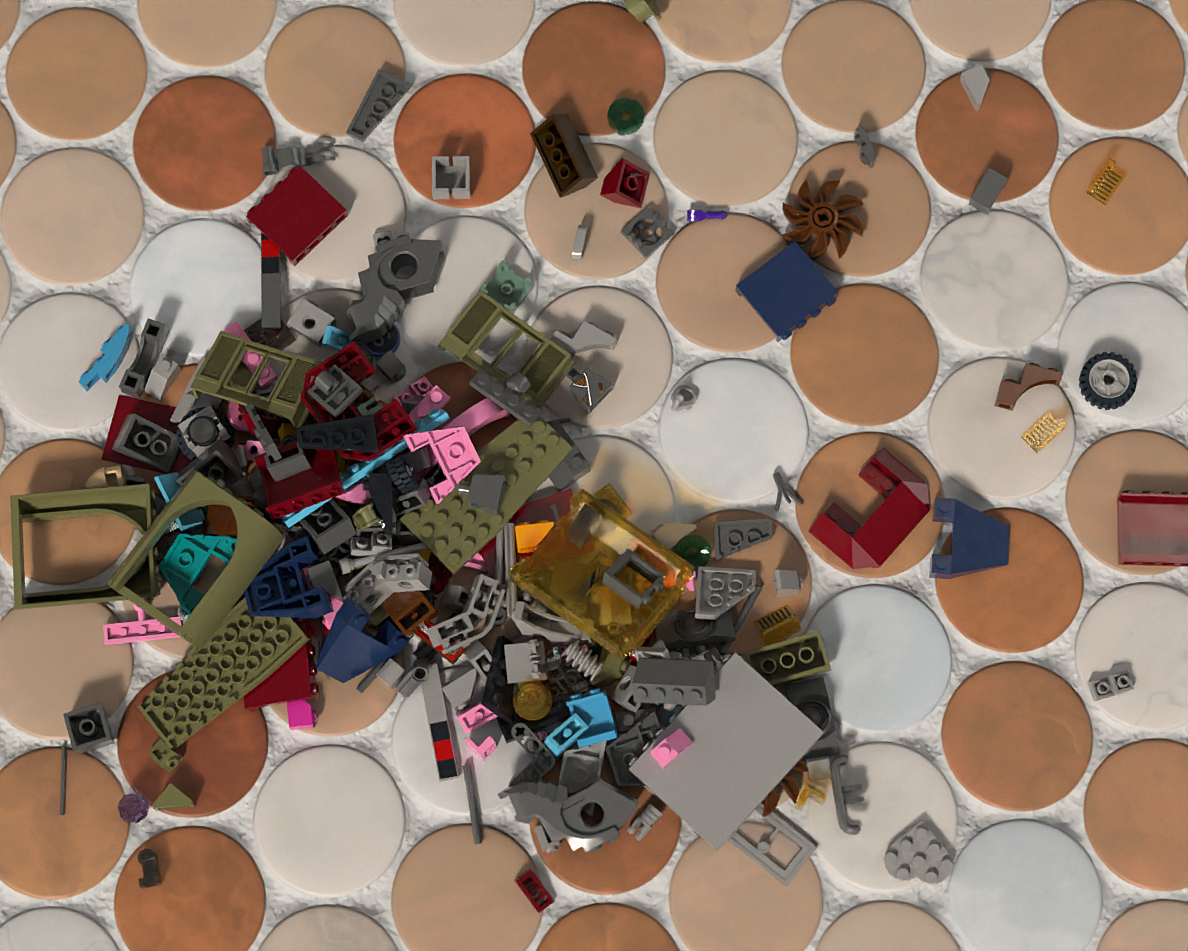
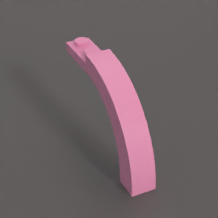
(472, 419)

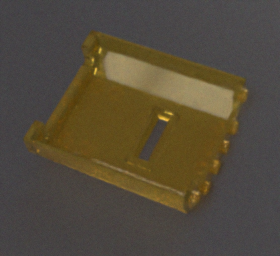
(561, 568)

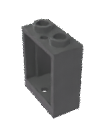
(643, 568)

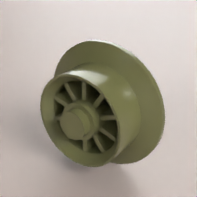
(642, 9)

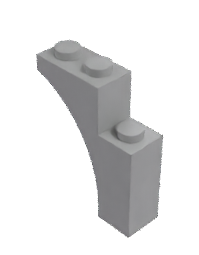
(587, 338)
(554, 628)

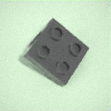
(335, 390)

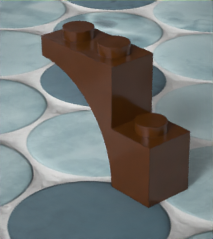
(1031, 376)

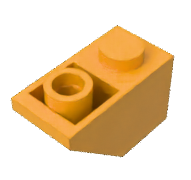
(529, 535)

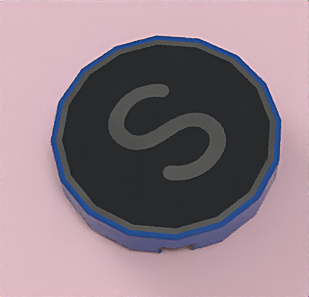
(388, 342)

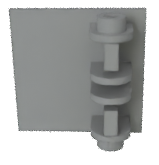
(525, 662)

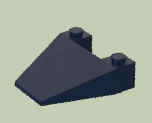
(976, 541)
(282, 586)
(353, 650)

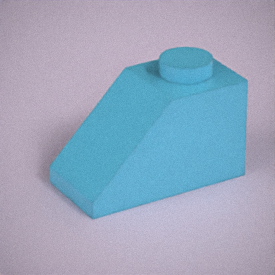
(565, 735)

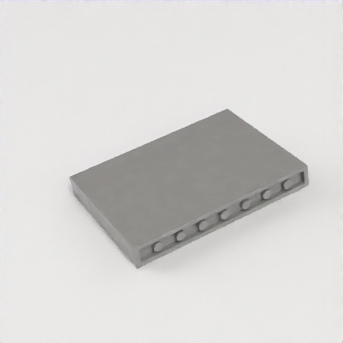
(737, 753)

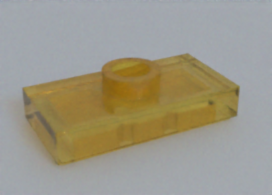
(610, 494)

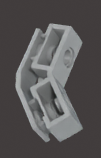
(387, 576)
(473, 611)

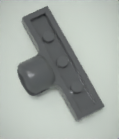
(508, 394)

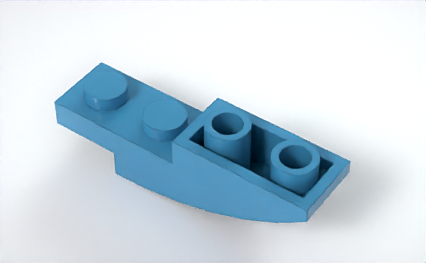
(114, 353)

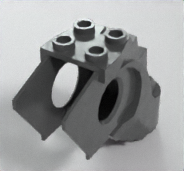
(386, 292)
(562, 812)

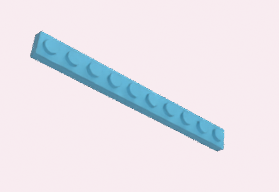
(361, 469)

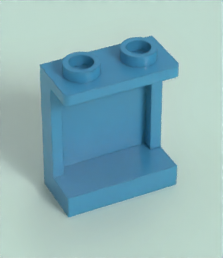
(596, 714)

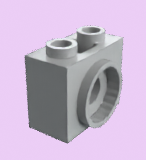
(309, 312)

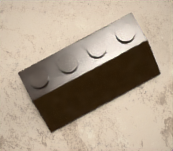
(563, 154)

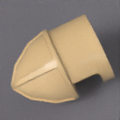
(107, 477)

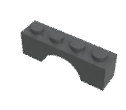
(151, 343)

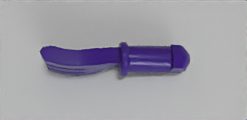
(699, 215)

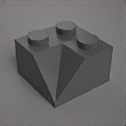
(88, 728)

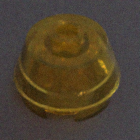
(532, 700)

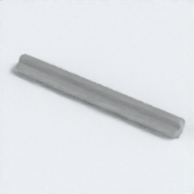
(510, 559)

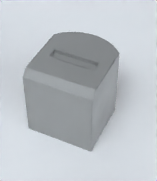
(391, 673)
(818, 768)

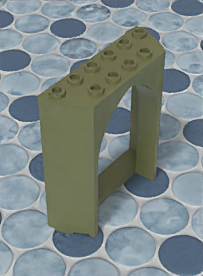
(126, 503)
(254, 546)

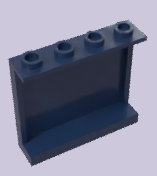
(787, 291)

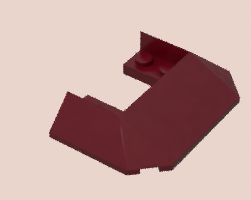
(390, 421)
(888, 526)

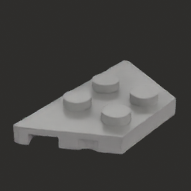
(189, 403)
(581, 768)

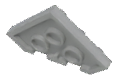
(721, 589)

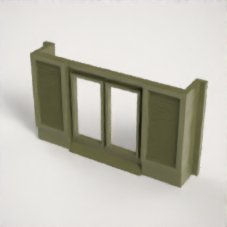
(225, 358)
(544, 366)

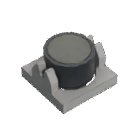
(202, 430)

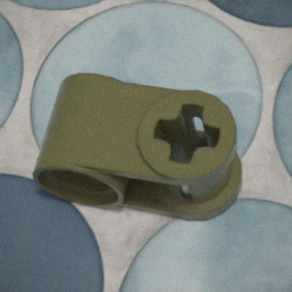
(365, 517)

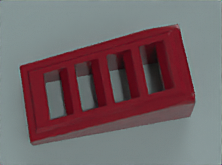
(529, 873)

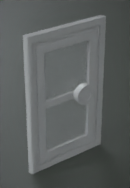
(773, 844)

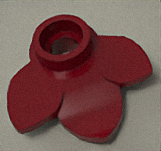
(438, 578)

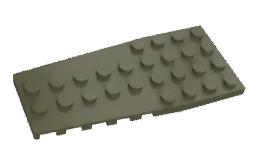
(460, 531)
(227, 667)

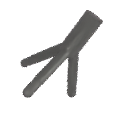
(782, 489)

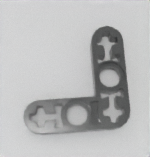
(536, 763)

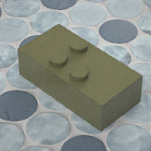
(790, 659)

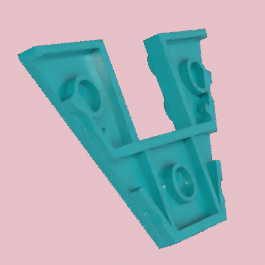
(188, 559)

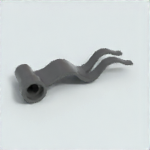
(292, 156)

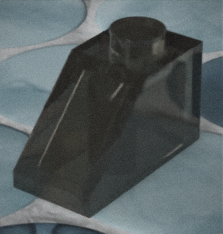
(584, 526)

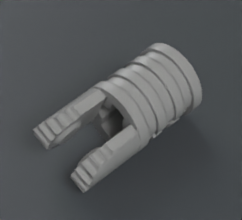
(647, 819)

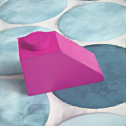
(301, 715)

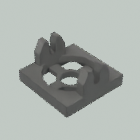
(666, 232)

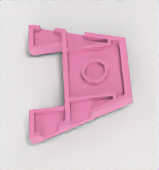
(453, 452)

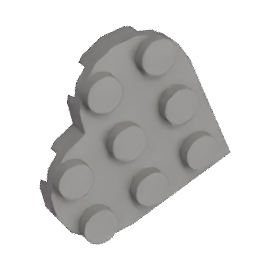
(918, 856)

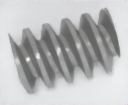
(583, 659)

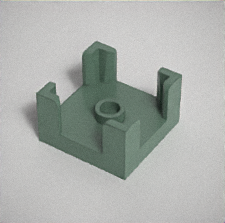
(508, 287)

